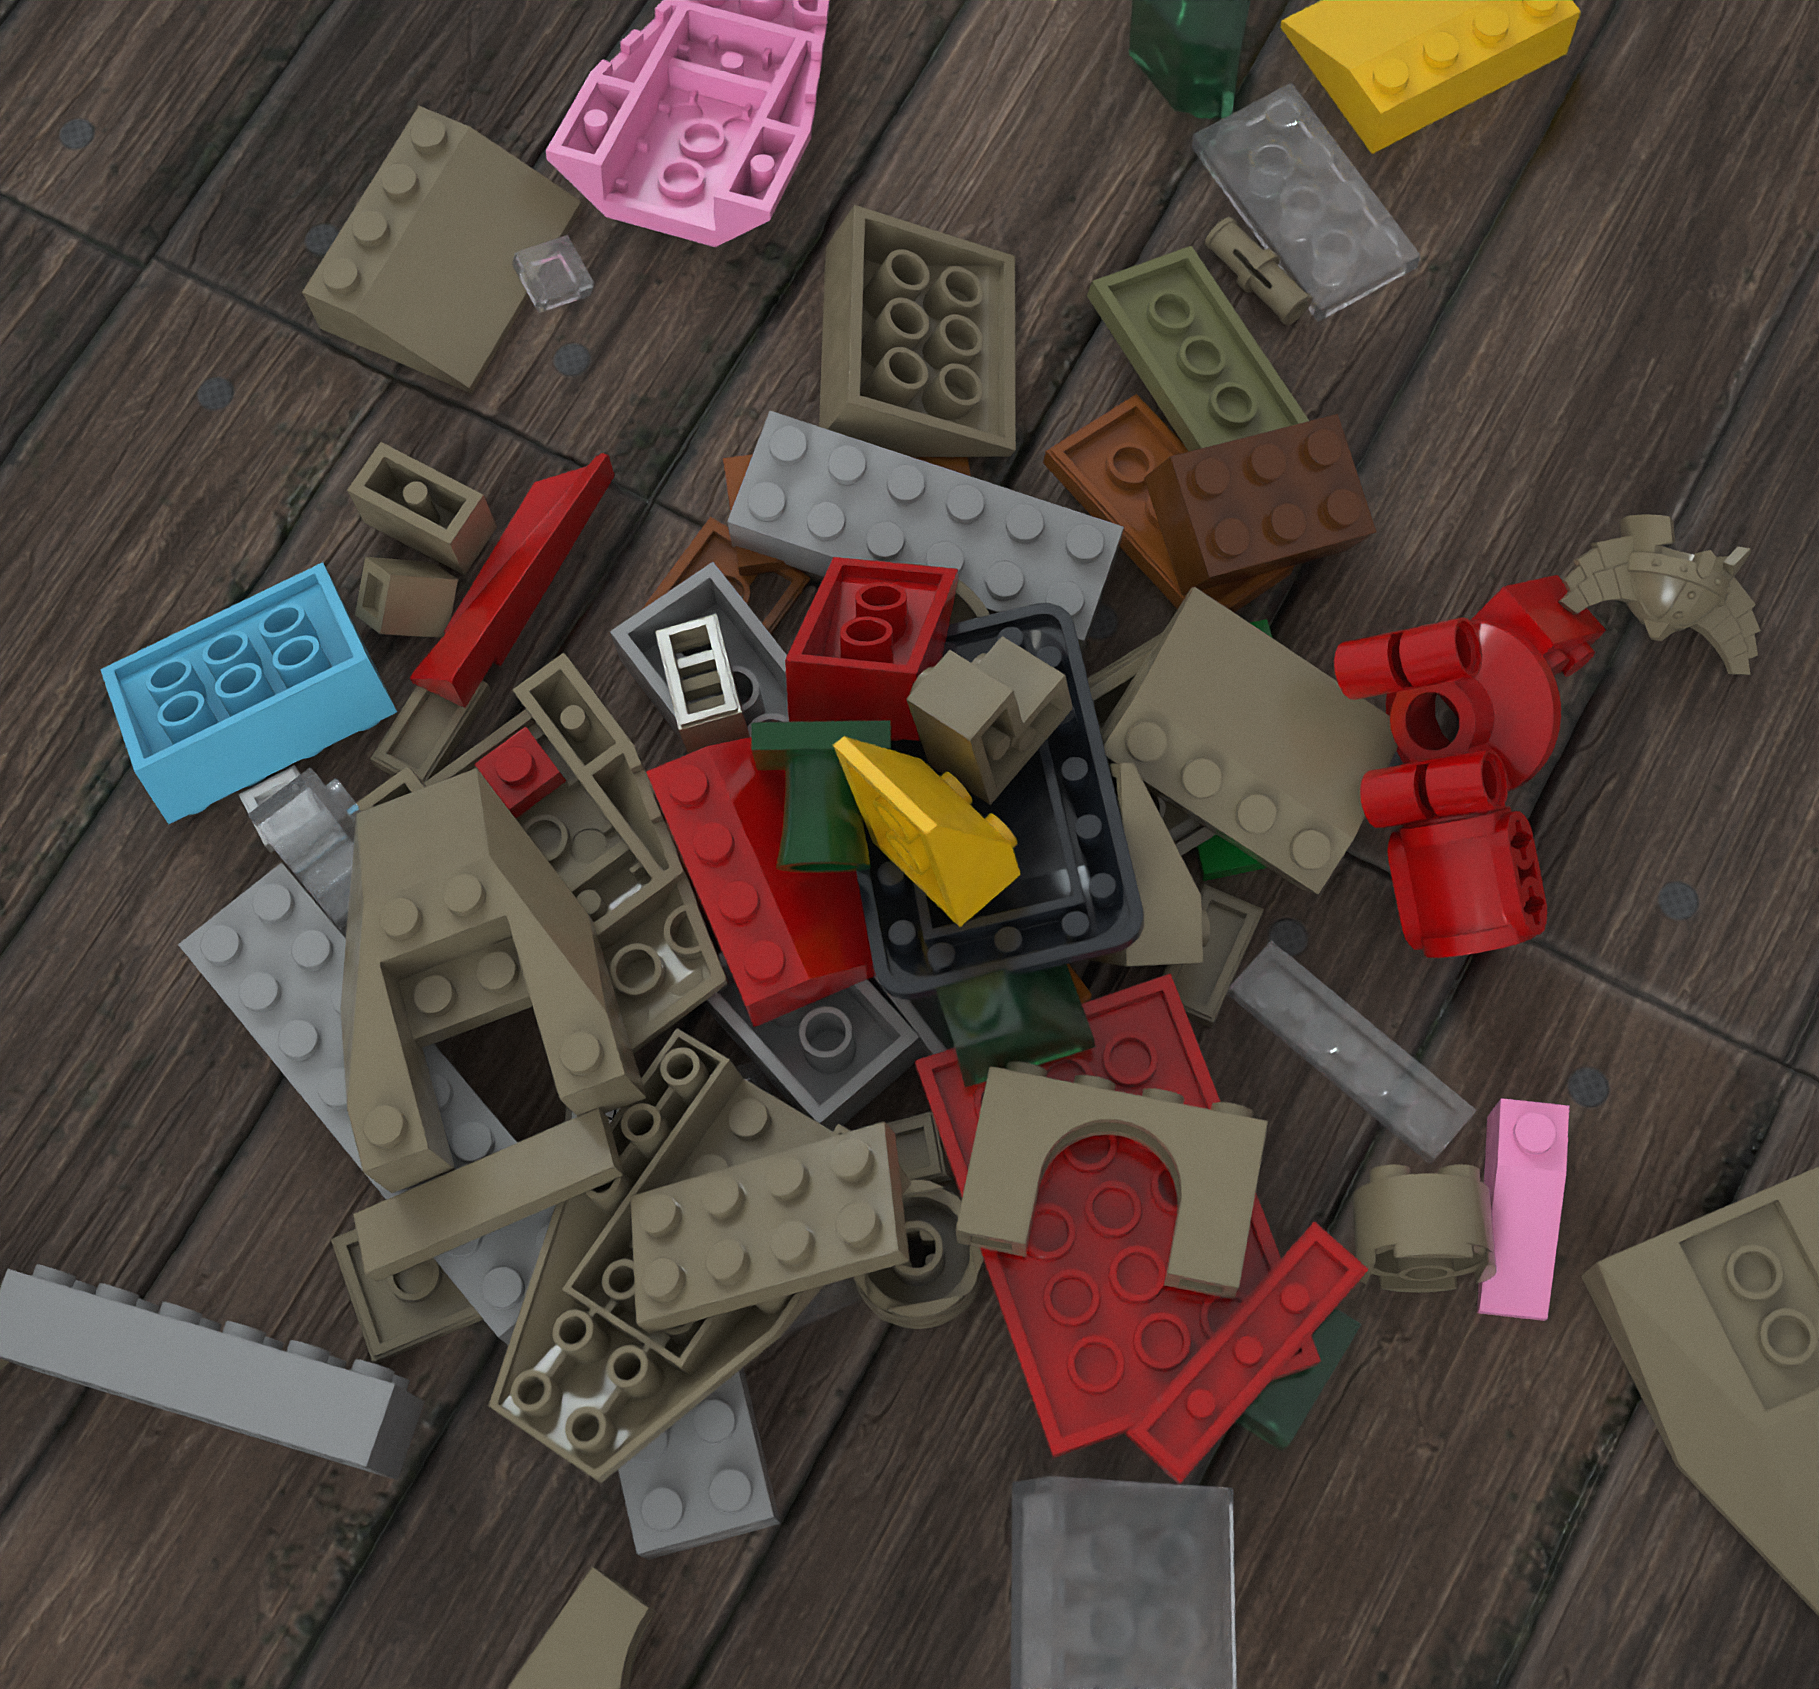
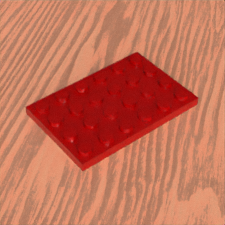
(1091, 1294)

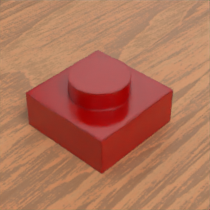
(520, 772)

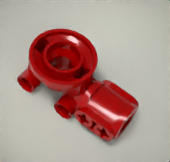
(1461, 858)

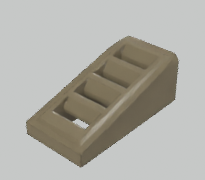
(712, 719)

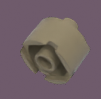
(1424, 1228)
(948, 1280)

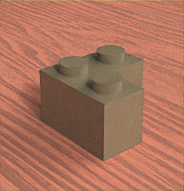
(987, 714)

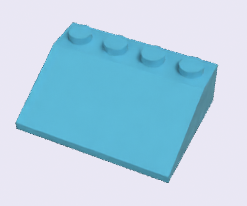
(245, 694)

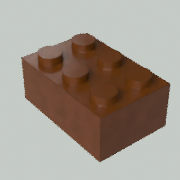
(1259, 503)

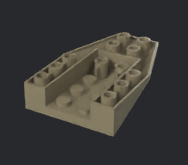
(577, 1360)
(1728, 1362)

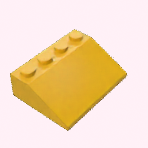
(1420, 60)

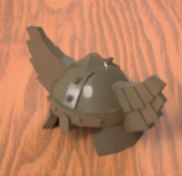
(1669, 587)

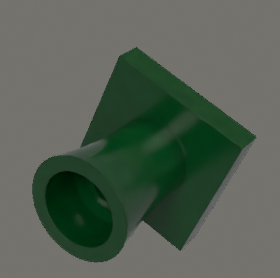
(821, 815)

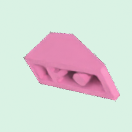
(1526, 1195)

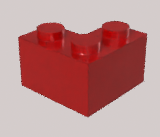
(1535, 613)

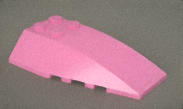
(698, 117)

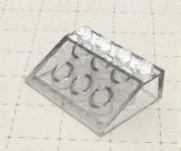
(1122, 1585)

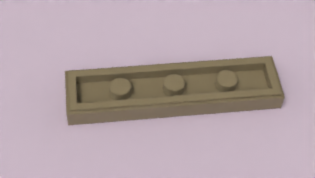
(487, 1194)

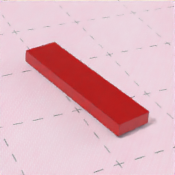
(1246, 1352)

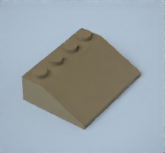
(433, 249)
(918, 340)
(1250, 741)

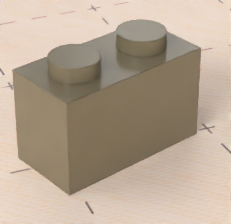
(422, 508)

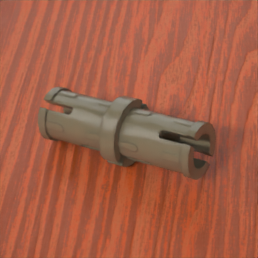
(1233, 246)

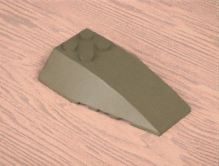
(607, 847)

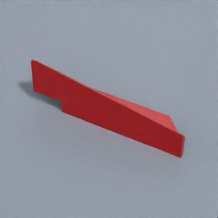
(513, 581)

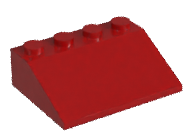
(779, 930)

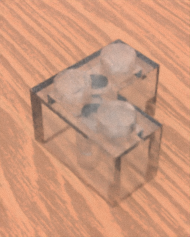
(314, 835)

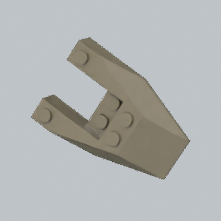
(448, 933)

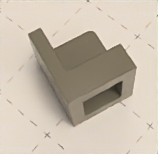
(405, 597)

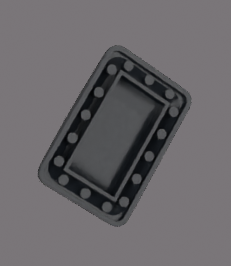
(1071, 847)

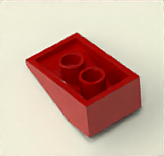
(869, 642)

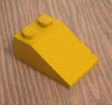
(930, 828)

